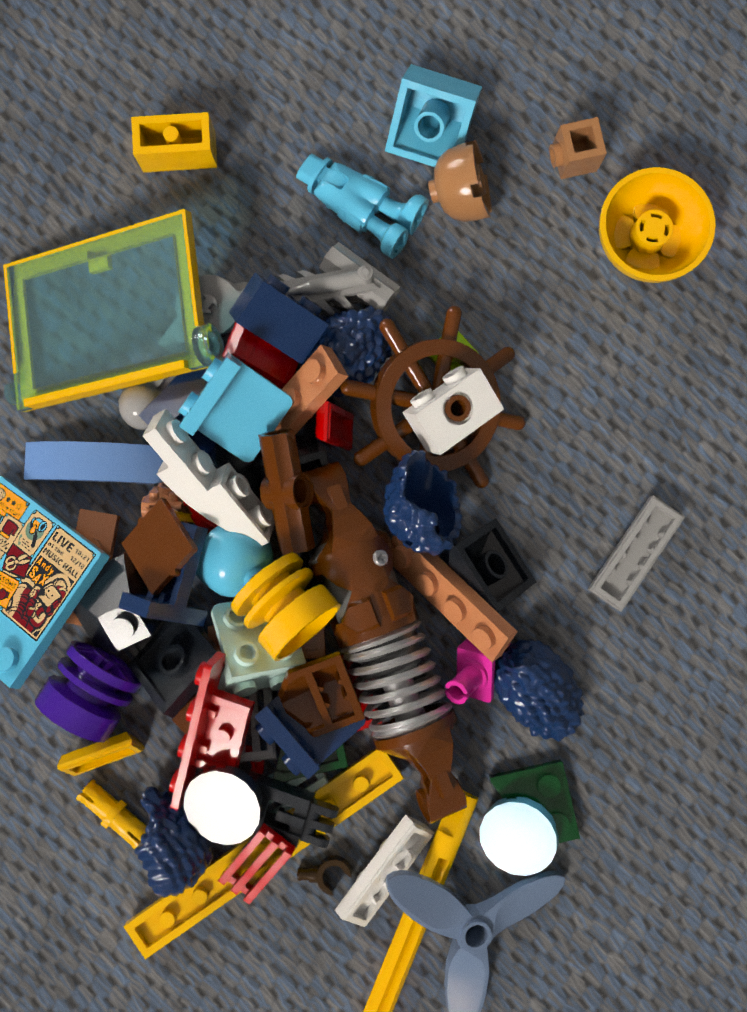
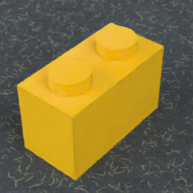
(174, 142)

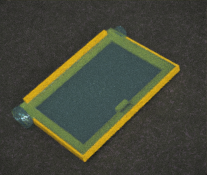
(107, 314)

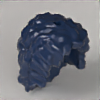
(356, 343)
(422, 505)
(538, 689)
(171, 846)

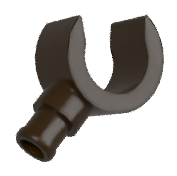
(315, 873)

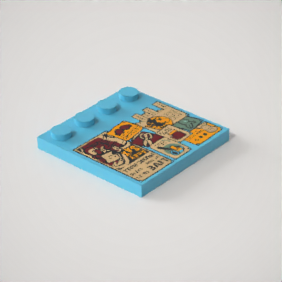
(42, 579)

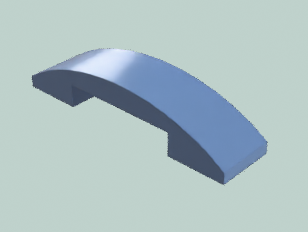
(91, 462)

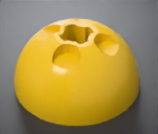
(668, 210)

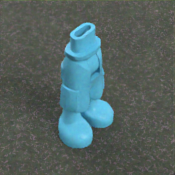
(359, 198)

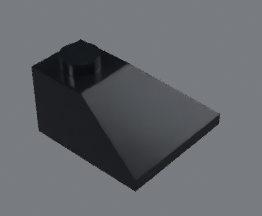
(491, 565)
(99, 611)

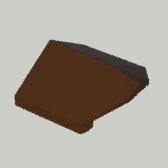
(321, 695)

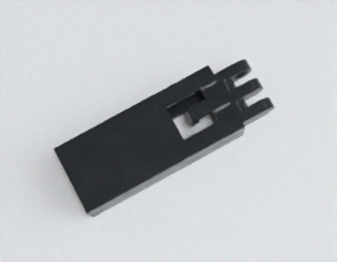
(307, 813)

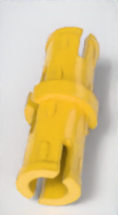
(112, 813)

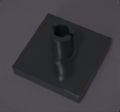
(170, 664)

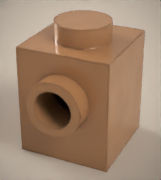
(578, 148)

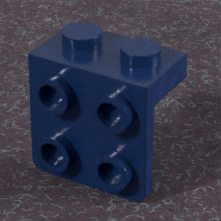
(301, 749)

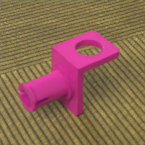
(473, 676)

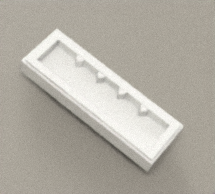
(394, 854)

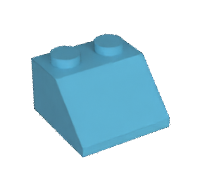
(431, 115)

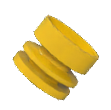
(280, 599)

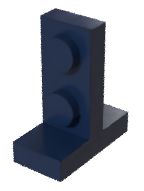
(172, 600)

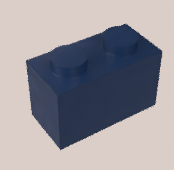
(278, 317)

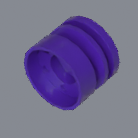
(86, 694)

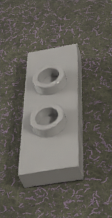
(636, 553)

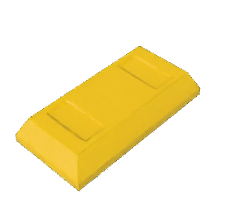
(99, 754)

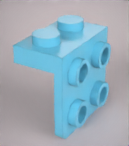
(235, 407)

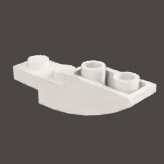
(214, 493)

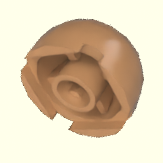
(461, 183)

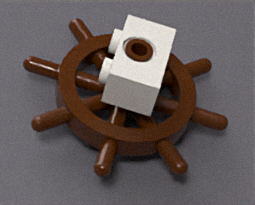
(442, 412)

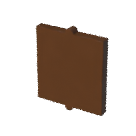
(159, 546)

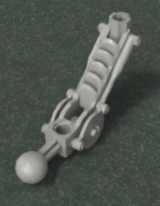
(342, 282)

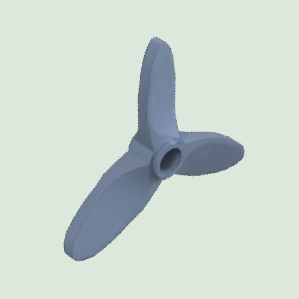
(445, 914)

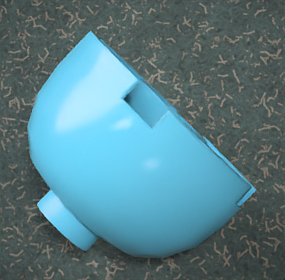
(231, 561)

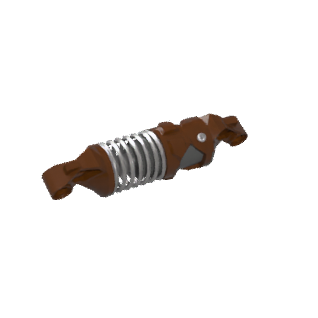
(381, 639)

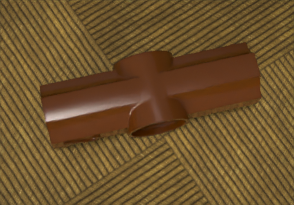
(287, 491)

